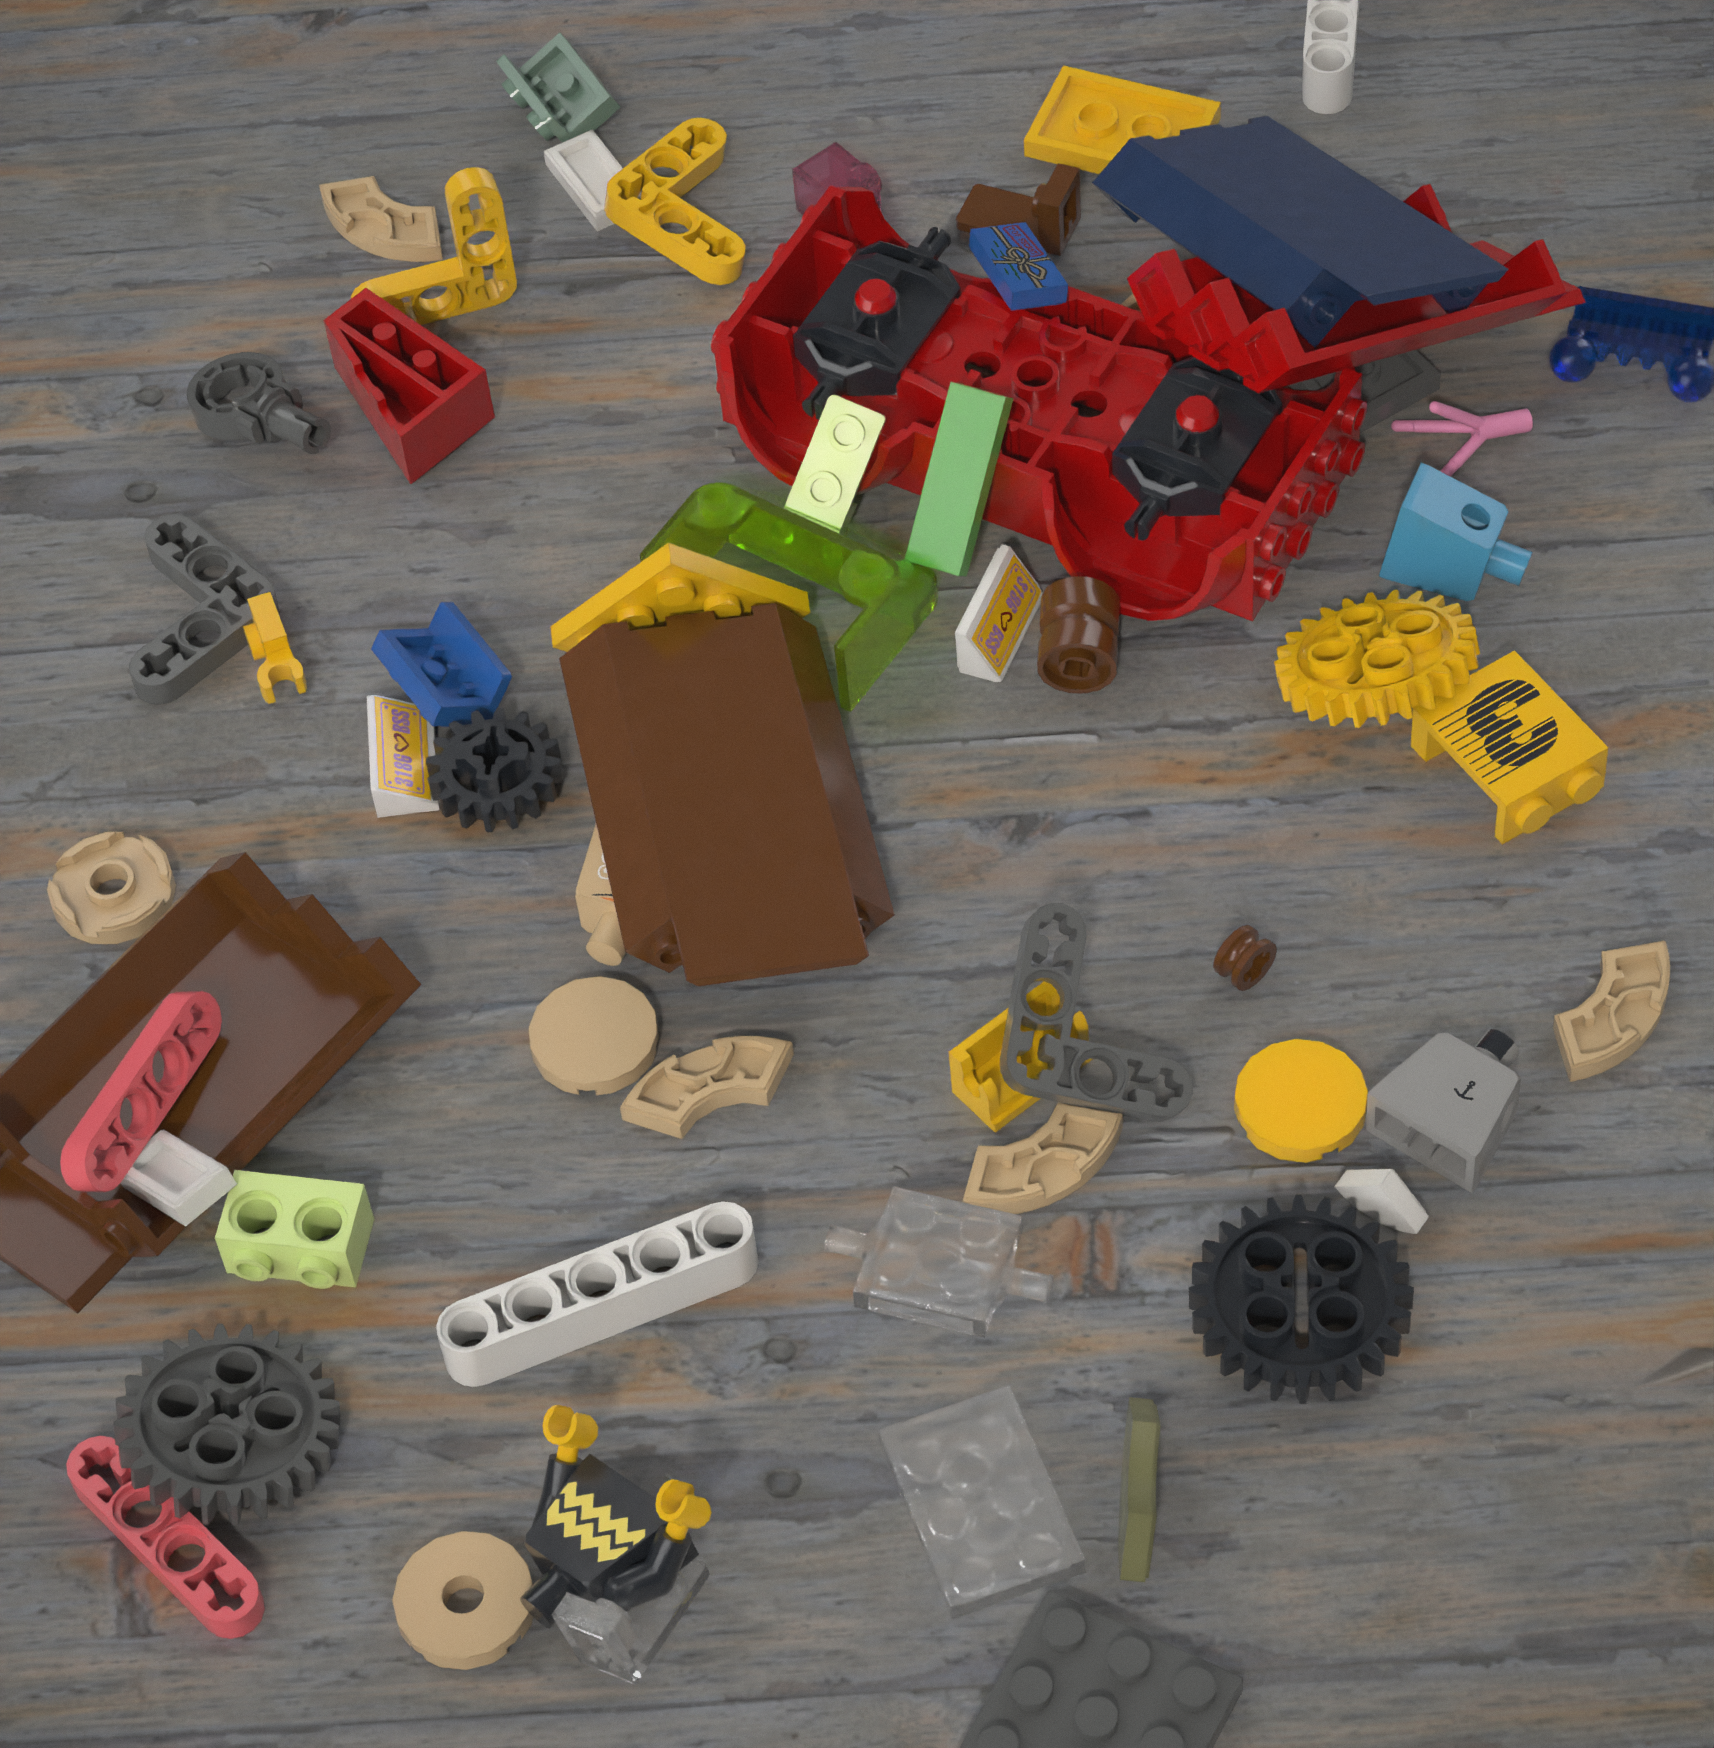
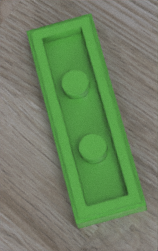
(958, 479)

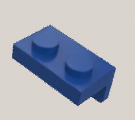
(445, 668)

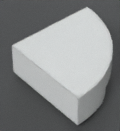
(1383, 1198)

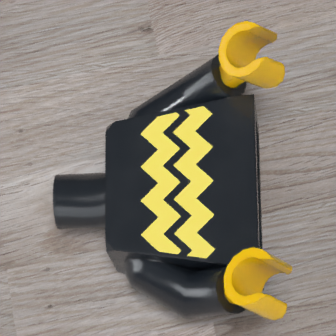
(601, 1531)

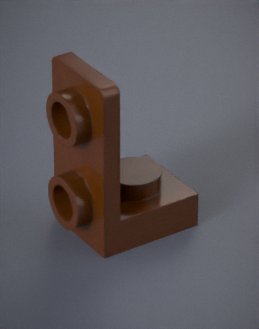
(1049, 214)

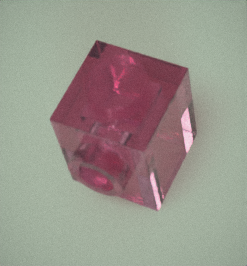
(835, 168)

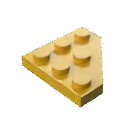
(675, 584)

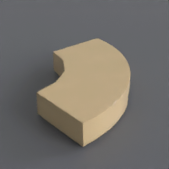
(380, 224)
(1618, 1013)
(710, 1078)
(1046, 1164)

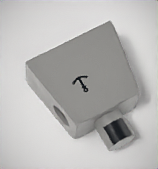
(1449, 1104)

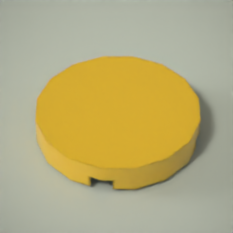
(1300, 1100)

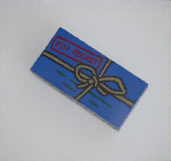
(1018, 266)

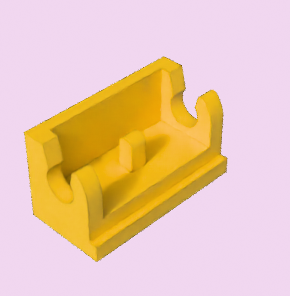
(976, 1062)

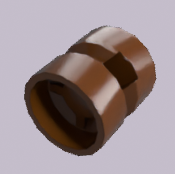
(1078, 635)

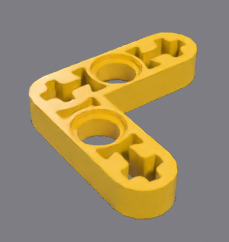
(708, 247)
(462, 274)

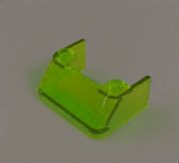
(867, 573)

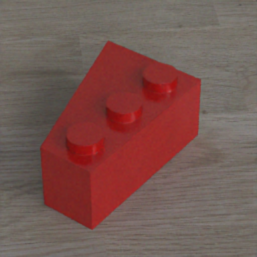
(407, 382)

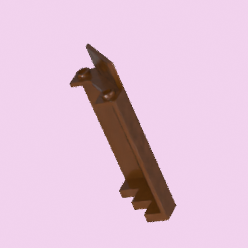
(725, 796)
(292, 1014)

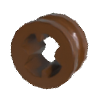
(1245, 957)

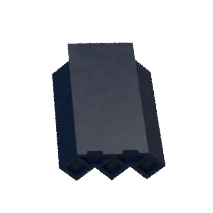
(1291, 223)

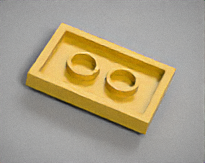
(1096, 114)

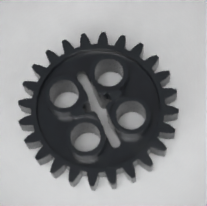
(1365, 1297)

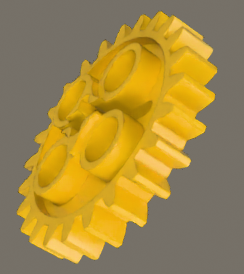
(1377, 658)

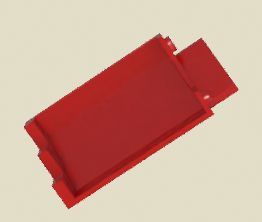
(1244, 335)

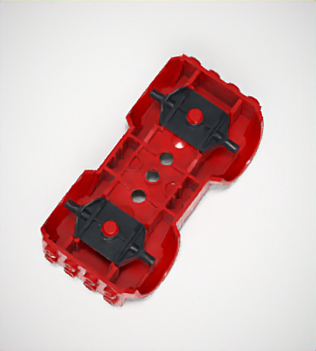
(1167, 496)

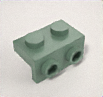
(560, 90)

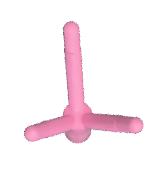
(1460, 421)

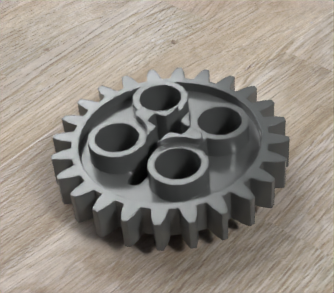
(227, 1424)

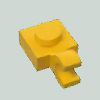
(269, 641)

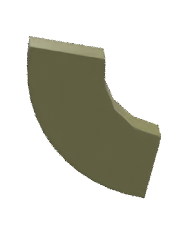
(1138, 1490)

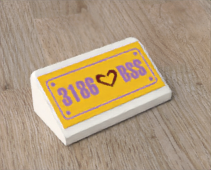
(997, 617)
(397, 757)

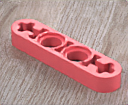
(150, 1100)
(160, 1539)

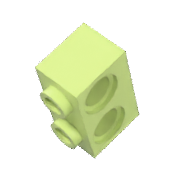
(297, 1216)

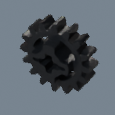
(494, 769)

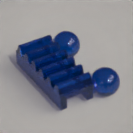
(1643, 329)

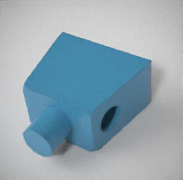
(1450, 539)

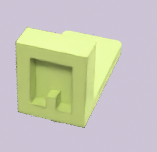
(836, 462)

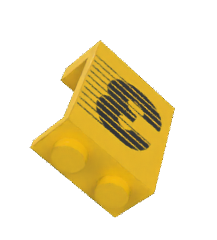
(1514, 744)

